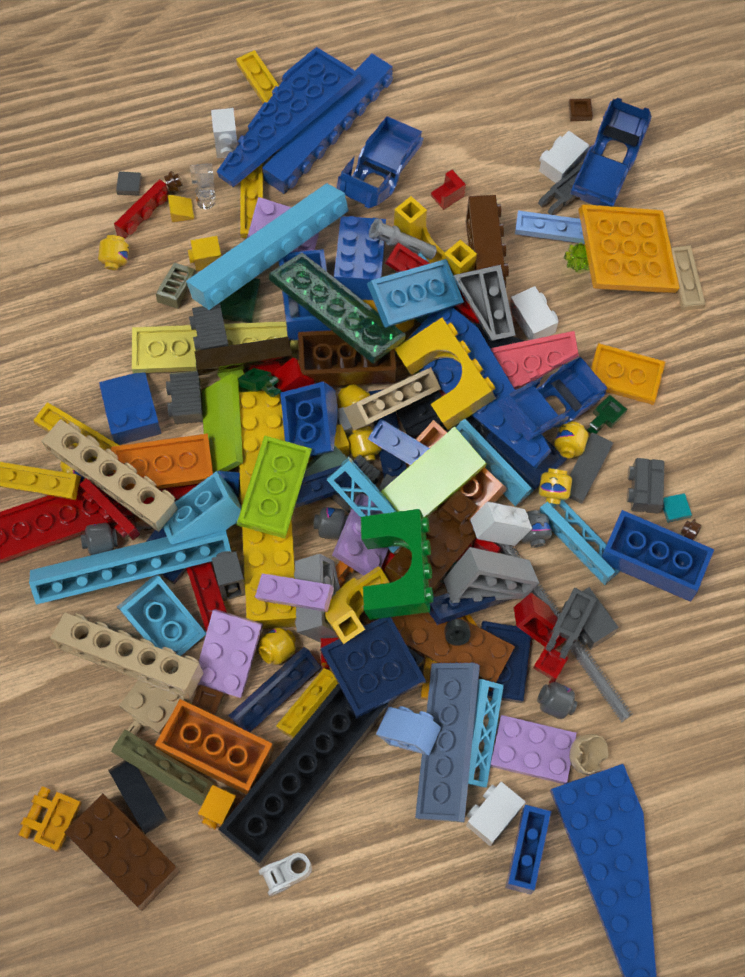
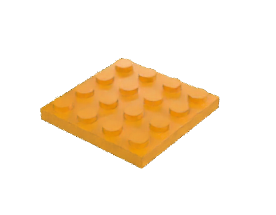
(628, 249)

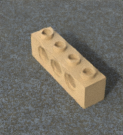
(392, 399)

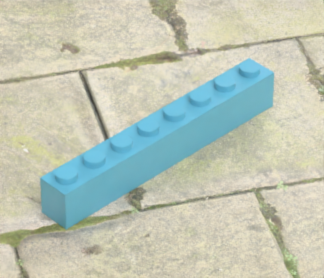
(267, 246)
(123, 566)

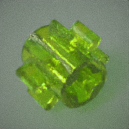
(576, 257)

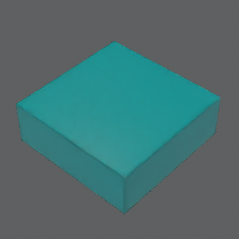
(676, 508)

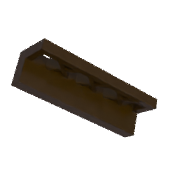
(243, 356)

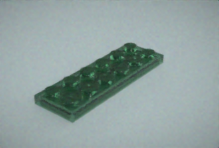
(336, 307)

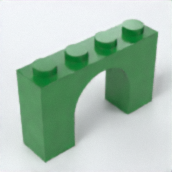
(412, 591)

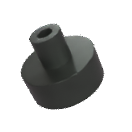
(457, 632)

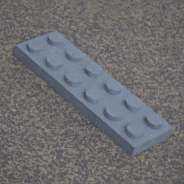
(446, 769)

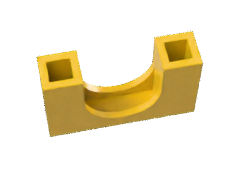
(411, 220)
(440, 342)

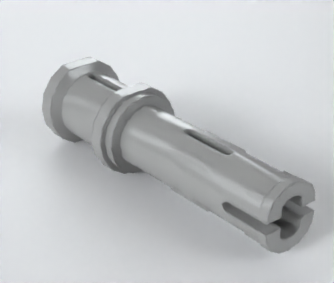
(393, 235)

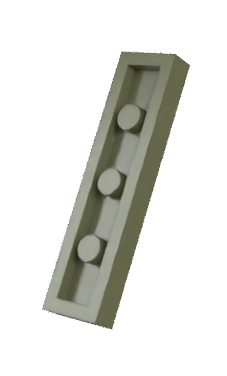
(162, 767)

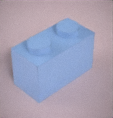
(409, 730)

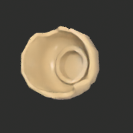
(587, 753)

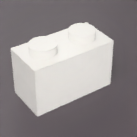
(224, 131)
(563, 156)
(533, 314)
(501, 523)
(495, 813)

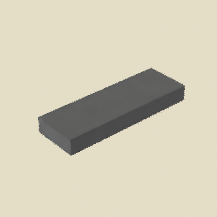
(588, 466)

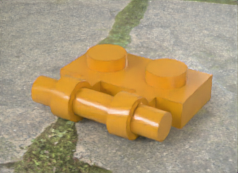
(58, 818)

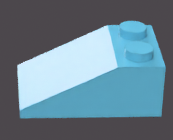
(204, 511)
(161, 617)

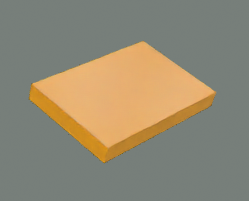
(628, 373)

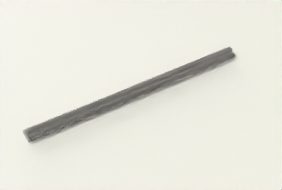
(580, 653)

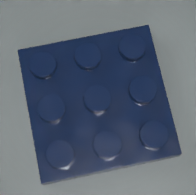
(373, 666)

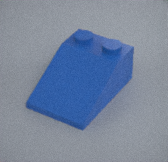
(129, 408)
(310, 417)

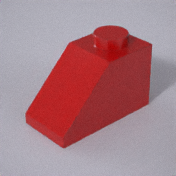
(536, 619)

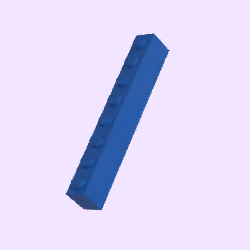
(311, 142)

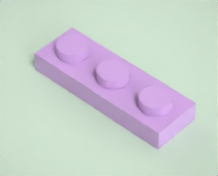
(294, 592)

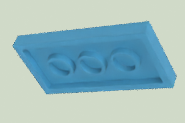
(415, 293)

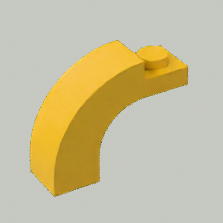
(348, 605)

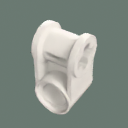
(284, 874)

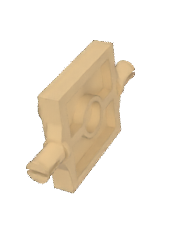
(149, 706)

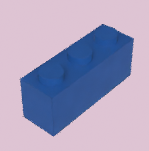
(528, 849)

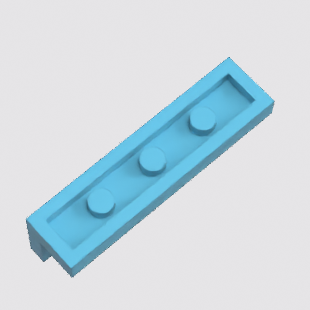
(366, 486)
(517, 487)
(577, 543)
(483, 733)

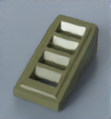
(170, 299)

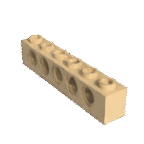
(154, 514)
(181, 682)

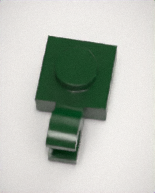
(259, 379)
(607, 413)

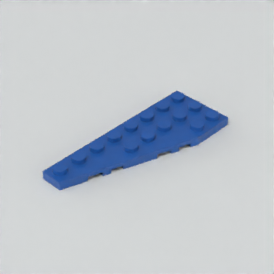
(300, 98)
(449, 372)
(610, 847)

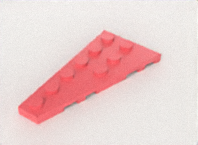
(535, 357)

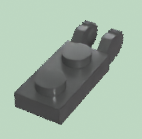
(561, 192)
(571, 620)

